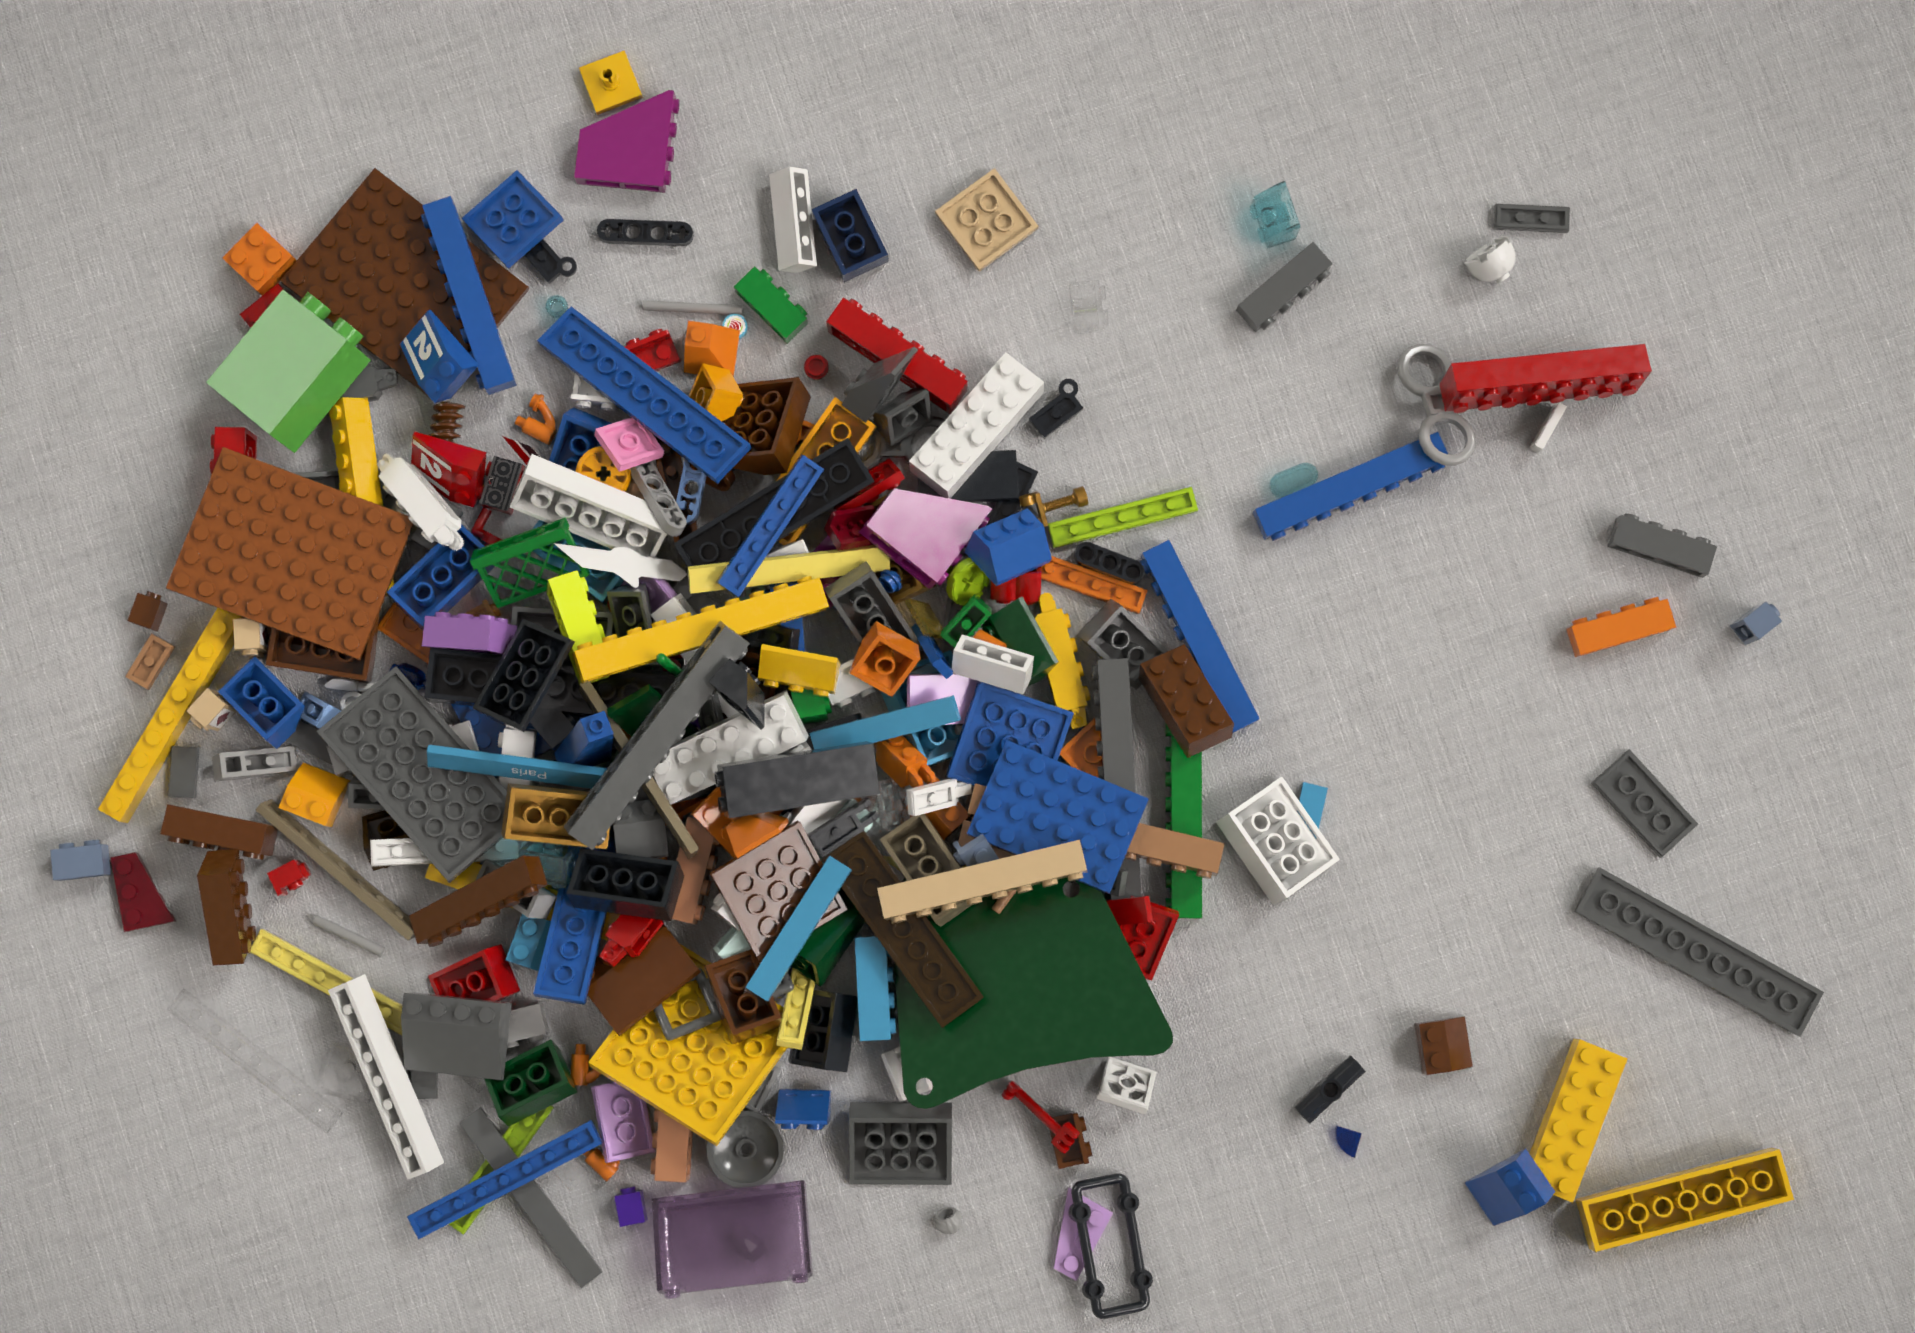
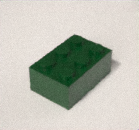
(531, 1083)

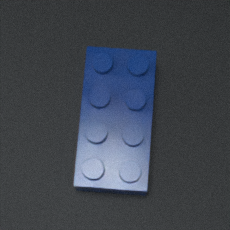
(437, 580)

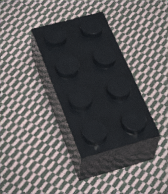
(625, 884)

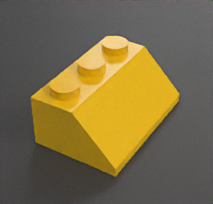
(798, 670)

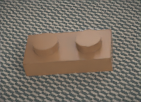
(150, 661)

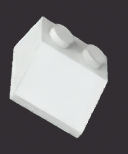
(849, 687)

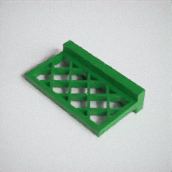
(516, 547)

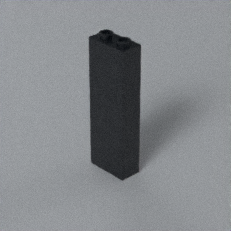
(797, 779)

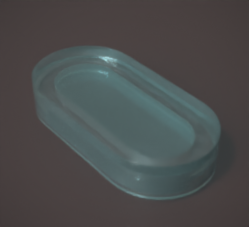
(1293, 479)

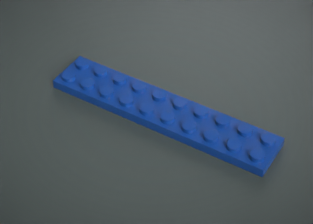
(644, 394)

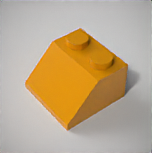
(716, 391)
(315, 794)

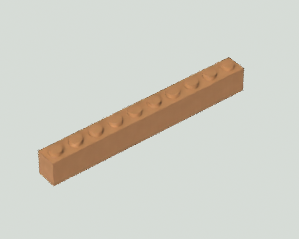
(1158, 846)

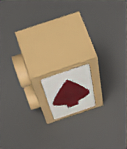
(251, 638)
(211, 710)

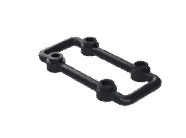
(1140, 1278)

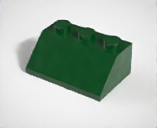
(1021, 633)

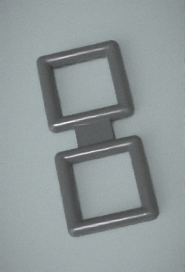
(705, 987)

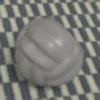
(948, 1220)

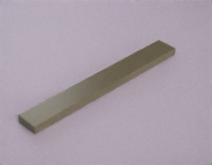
(651, 788)
(337, 867)

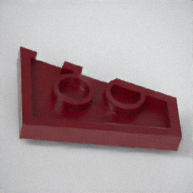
(137, 895)

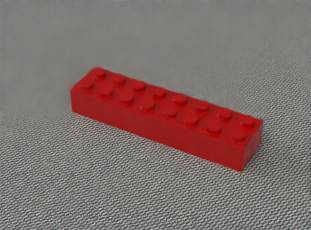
(1545, 378)

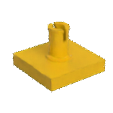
(610, 82)

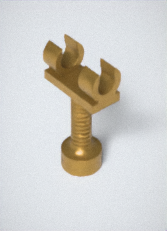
(1078, 497)

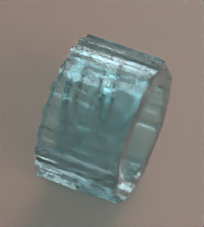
(553, 299)

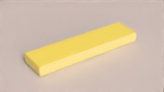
(796, 1012)

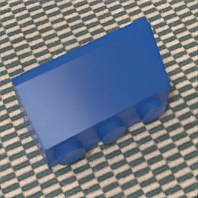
(1009, 547)
(264, 702)

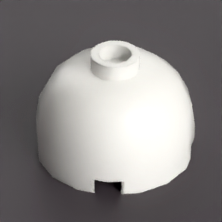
(1492, 261)

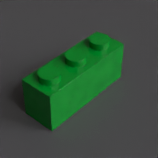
(771, 304)

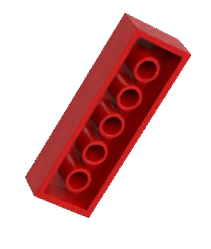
(876, 342)

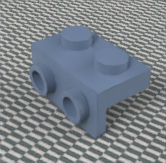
(974, 852)

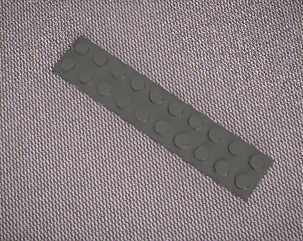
(1699, 952)

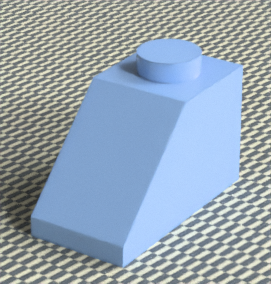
(316, 710)

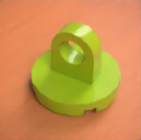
(965, 581)

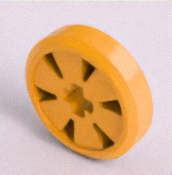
(597, 458)

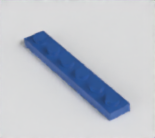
(770, 525)

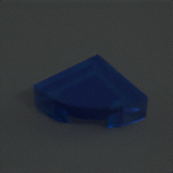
(1347, 1140)

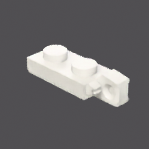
(936, 796)

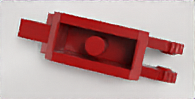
(628, 937)

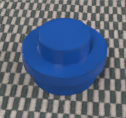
(890, 581)

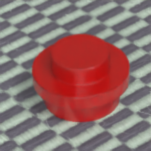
(816, 367)

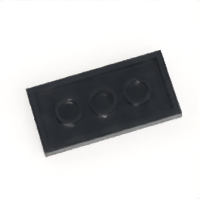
(992, 480)

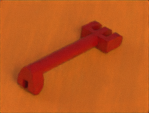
(1064, 1135)

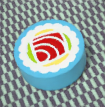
(736, 322)

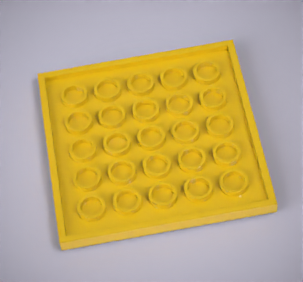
(696, 1076)

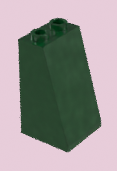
(828, 943)

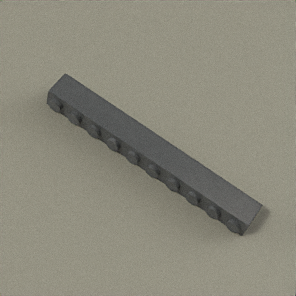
(654, 737)
(1116, 743)

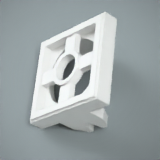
(1143, 1074)

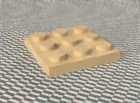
(986, 219)

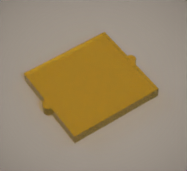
(925, 618)

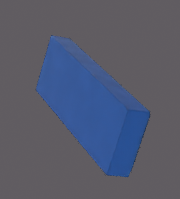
(933, 652)

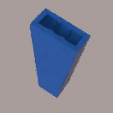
(588, 742)

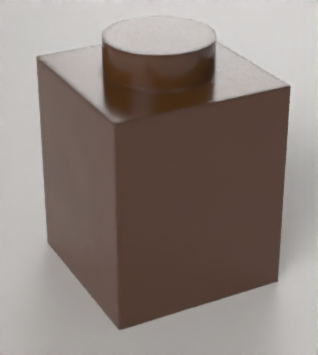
(148, 611)

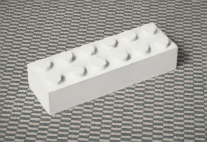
(976, 426)
(589, 506)
(695, 758)

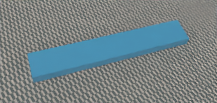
(889, 724)
(798, 928)

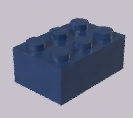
(850, 235)

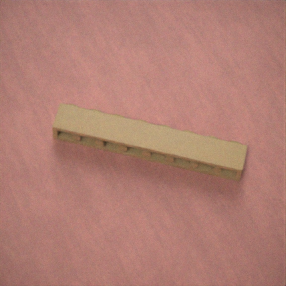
(982, 880)

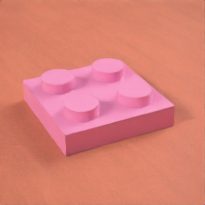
(628, 444)

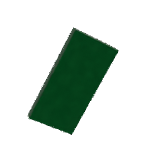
(636, 707)

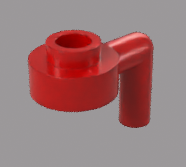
(477, 529)

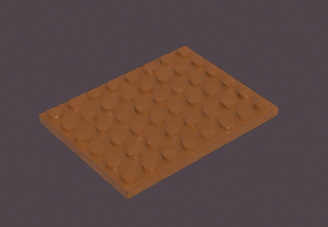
(290, 553)

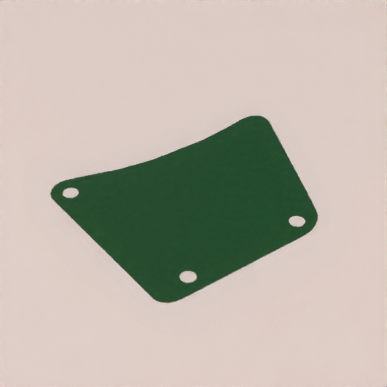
(1052, 988)

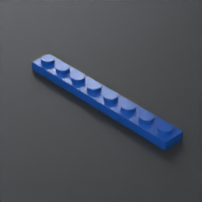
(504, 1179)

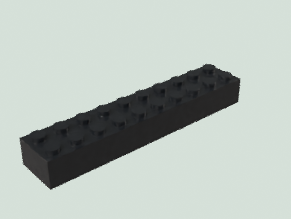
(462, 675)

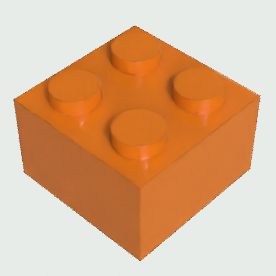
(259, 259)

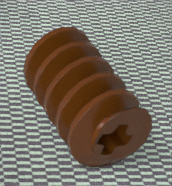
(446, 420)

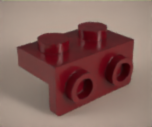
(845, 525)

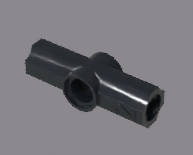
(1342, 1077)

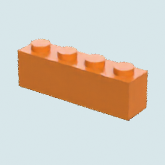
(1621, 627)

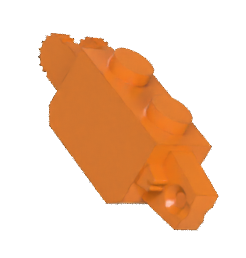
(903, 762)

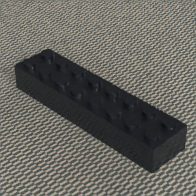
(721, 537)

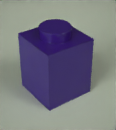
(630, 1206)

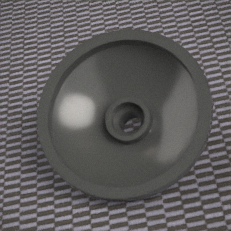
(751, 1168)

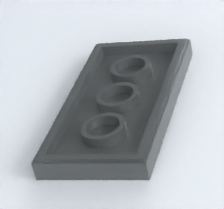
(1644, 803)

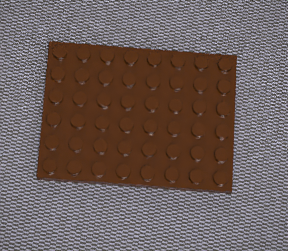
(382, 273)

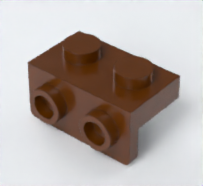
(1080, 1150)

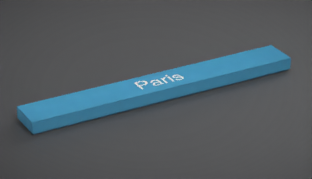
(513, 766)

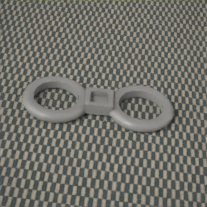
(1434, 406)

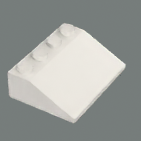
(1277, 841)

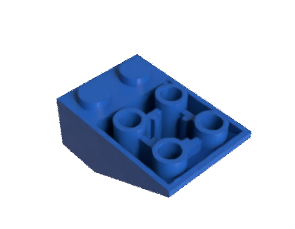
(803, 1107)

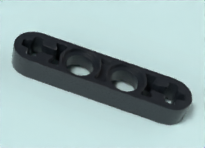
(645, 237)

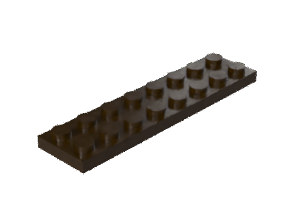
(910, 943)

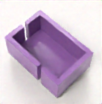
(467, 632)

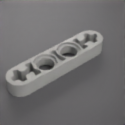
(671, 518)

